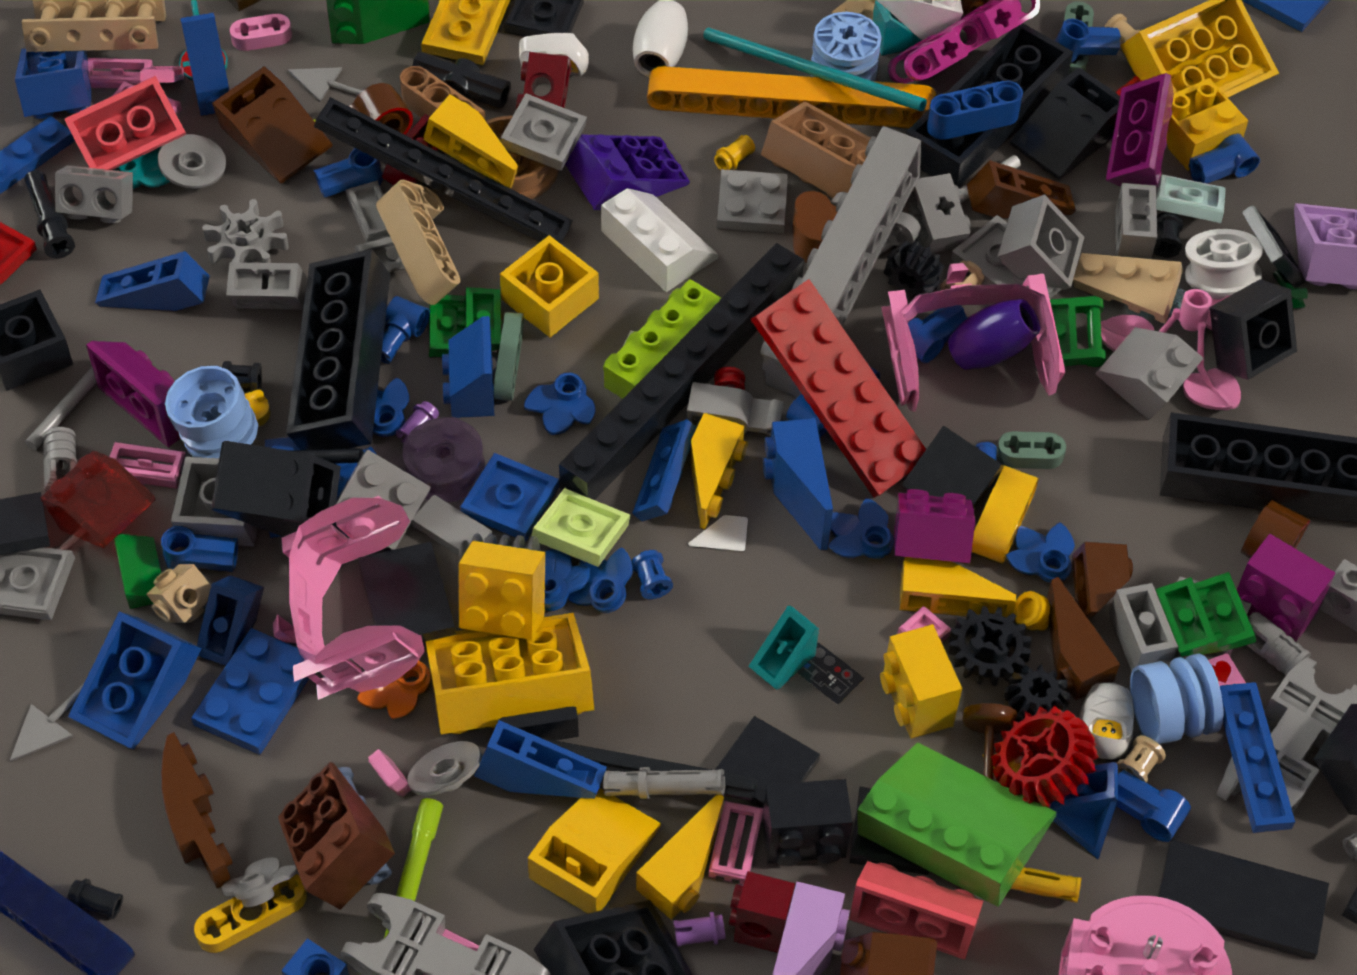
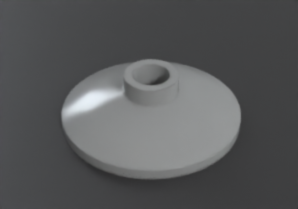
(192, 161)
(444, 768)

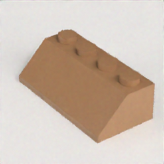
(815, 148)

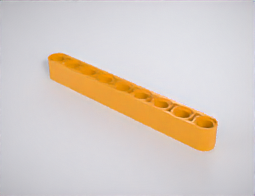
(776, 94)

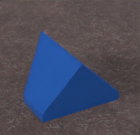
(1091, 812)

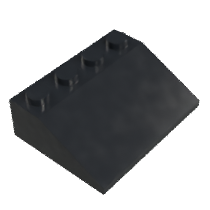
(612, 943)

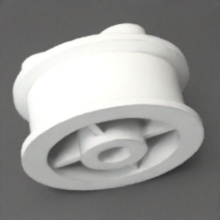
(1223, 261)

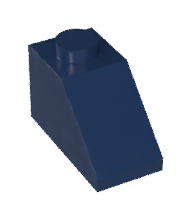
(228, 617)

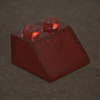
(96, 499)

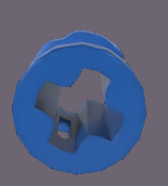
(651, 574)

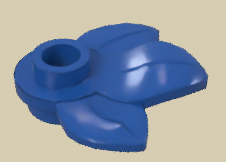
(390, 407)
(559, 407)
(857, 531)
(1038, 551)
(607, 578)
(562, 579)

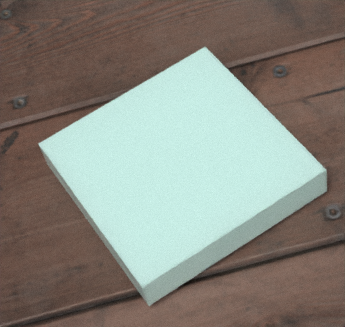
(1190, 198)

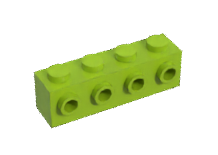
(657, 337)

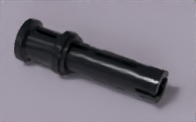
(50, 224)

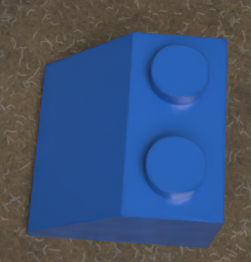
(470, 371)

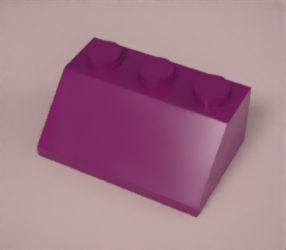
(1141, 132)
(134, 386)

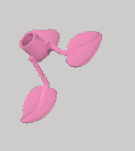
(1206, 389)

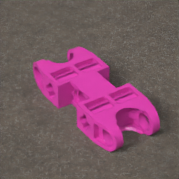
(946, 47)

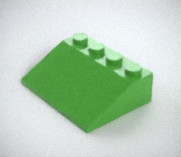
(953, 822)

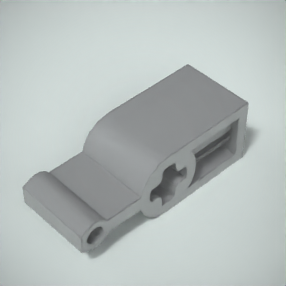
(733, 405)

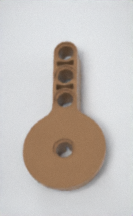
(426, 92)

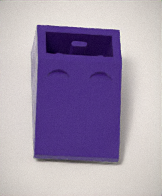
(613, 163)

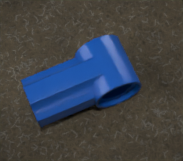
(1088, 40)
(1230, 157)
(348, 173)
(934, 331)
(201, 550)
(1157, 810)

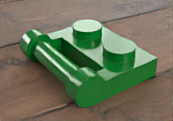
(1064, 315)

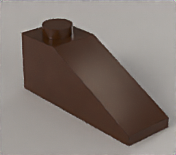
(1001, 187)
(1076, 645)

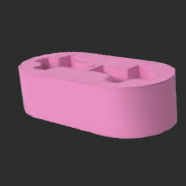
(260, 32)

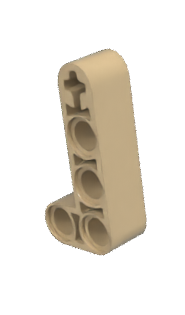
(409, 217)

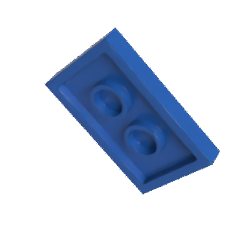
(252, 692)

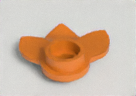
(399, 696)

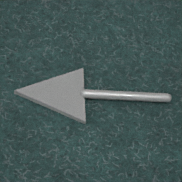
(320, 80)
(42, 731)

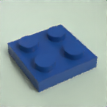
(510, 496)

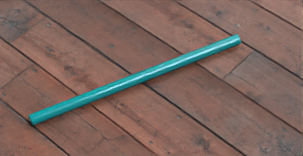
(815, 69)

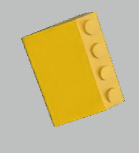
(1200, 44)
(497, 676)

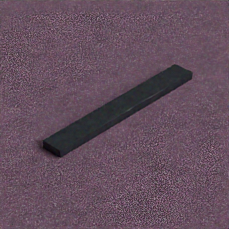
(441, 172)

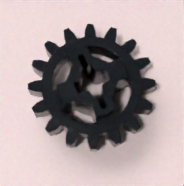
(989, 645)

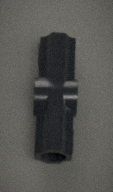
(466, 79)

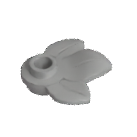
(258, 881)

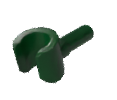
(1297, 294)

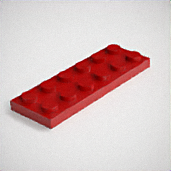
(840, 387)

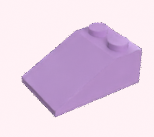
(1327, 244)
(812, 931)

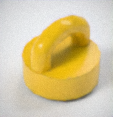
(259, 405)
(1032, 611)

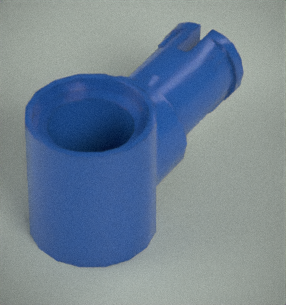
(401, 322)

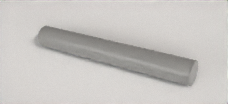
(61, 411)

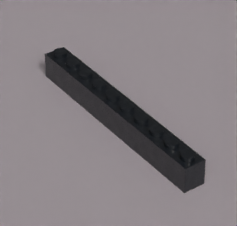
(669, 384)

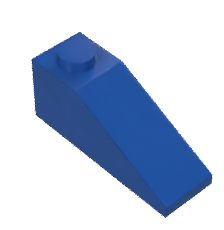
(205, 60)
(156, 285)
(536, 766)

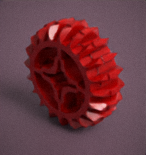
(1036, 756)

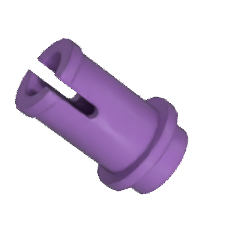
(421, 413)
(699, 930)

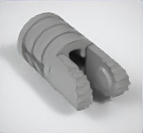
(59, 453)
(1275, 644)

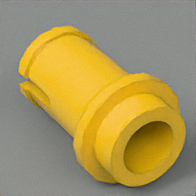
(729, 157)

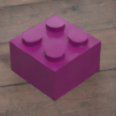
(934, 526)
(1284, 586)

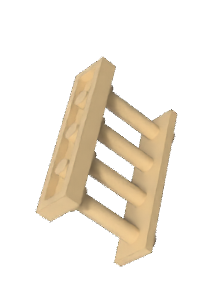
(93, 25)

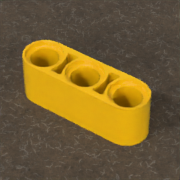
(1003, 514)

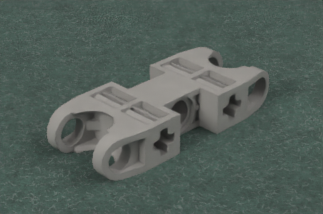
(1304, 720)
(419, 948)

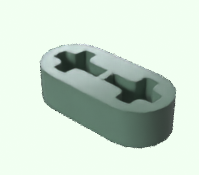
(1031, 450)

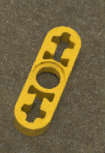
(229, 937)

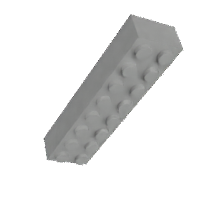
(857, 232)

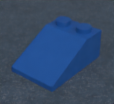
(53, 82)
(800, 476)
(133, 679)

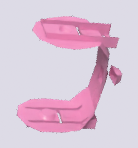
(902, 348)
(314, 560)

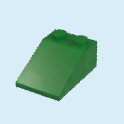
(374, 19)

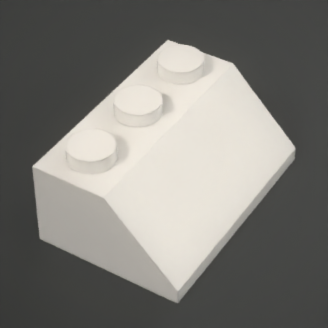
(654, 238)

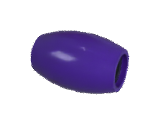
(994, 334)

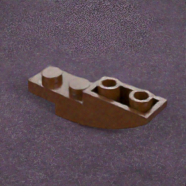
(188, 809)

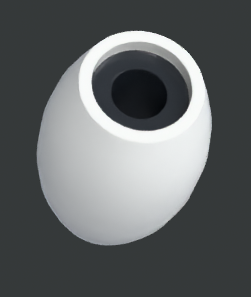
(660, 36)

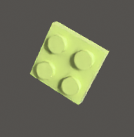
(581, 527)

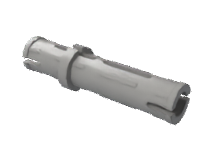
(664, 782)

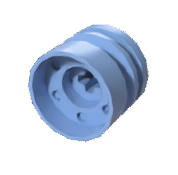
(848, 44)
(210, 409)
(1176, 699)

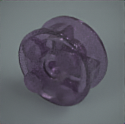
(445, 457)

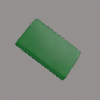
(138, 567)

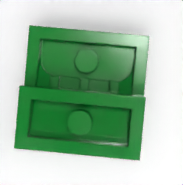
(457, 312)
(1206, 615)

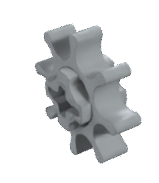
(245, 235)

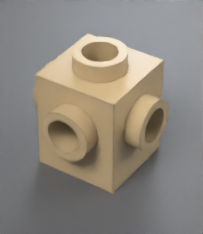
(179, 594)

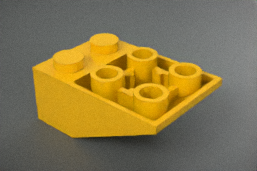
(591, 850)

